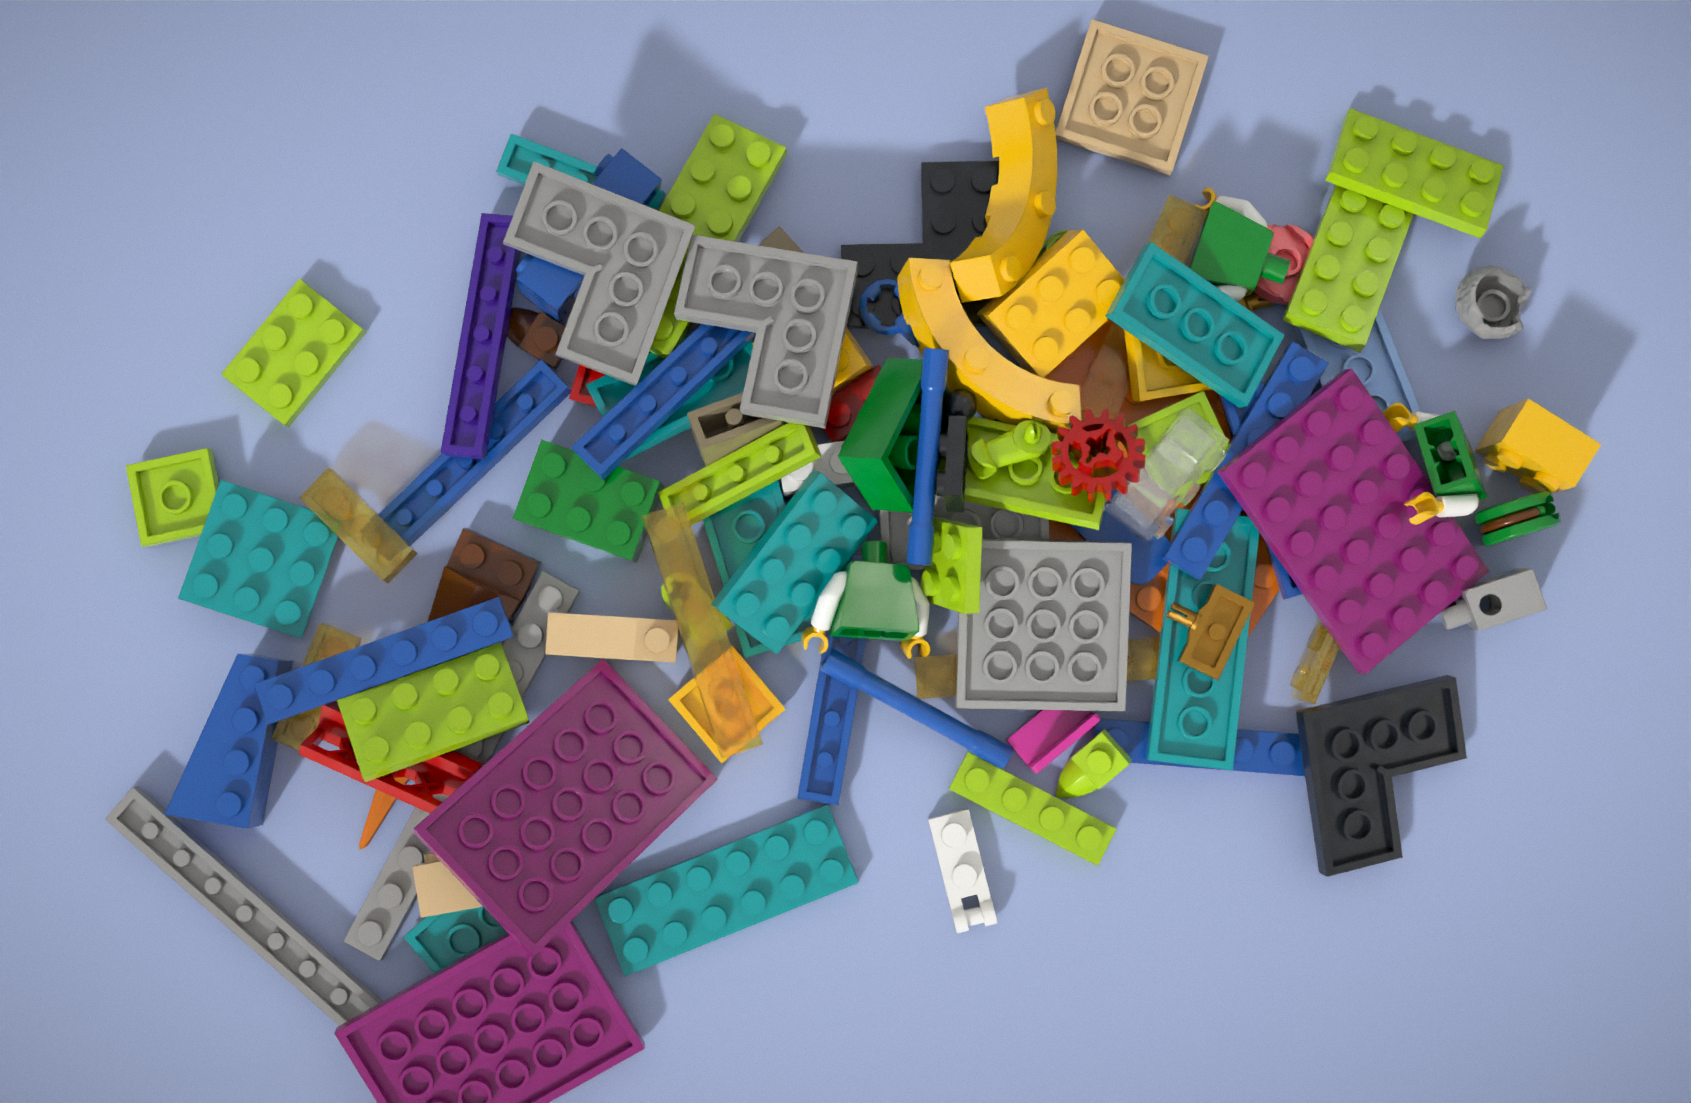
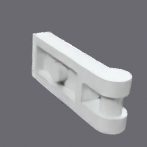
(962, 869)

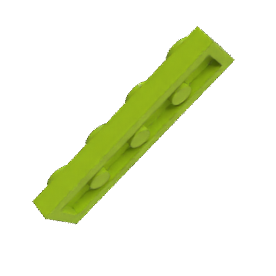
(743, 471)
(1032, 808)

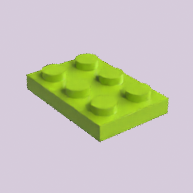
(293, 353)

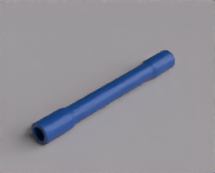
(933, 387)
(857, 676)

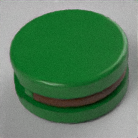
(1517, 518)

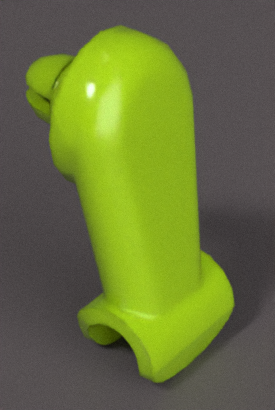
(1020, 444)

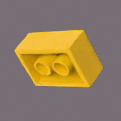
(1055, 303)

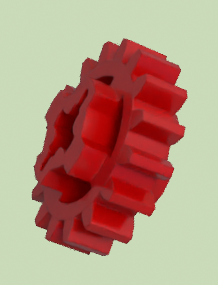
(1103, 471)

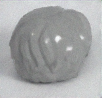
(1491, 302)

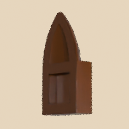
(536, 334)

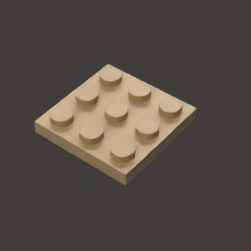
(1131, 97)

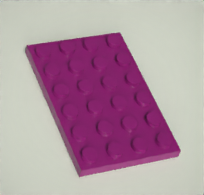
(1332, 509)
(565, 807)
(494, 1028)

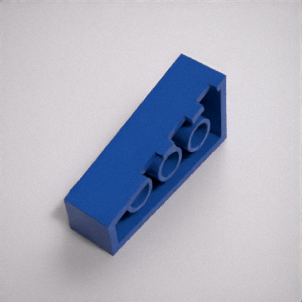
(551, 285)
(235, 753)

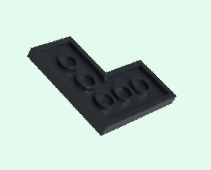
(952, 216)
(1355, 751)

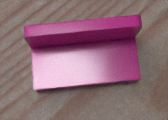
(1049, 735)

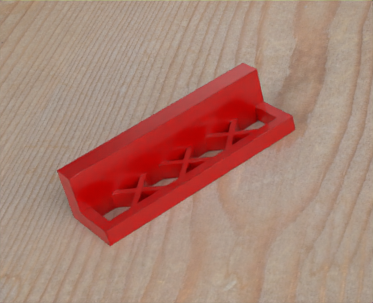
(431, 777)

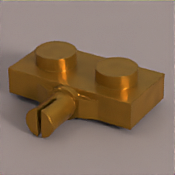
(1212, 629)

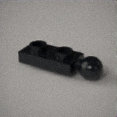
(960, 408)

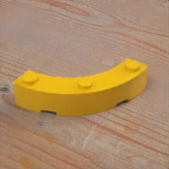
(1020, 201)
(973, 365)

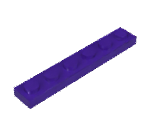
(481, 341)

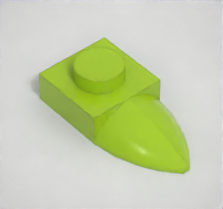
(1092, 766)

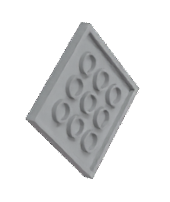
(1047, 627)

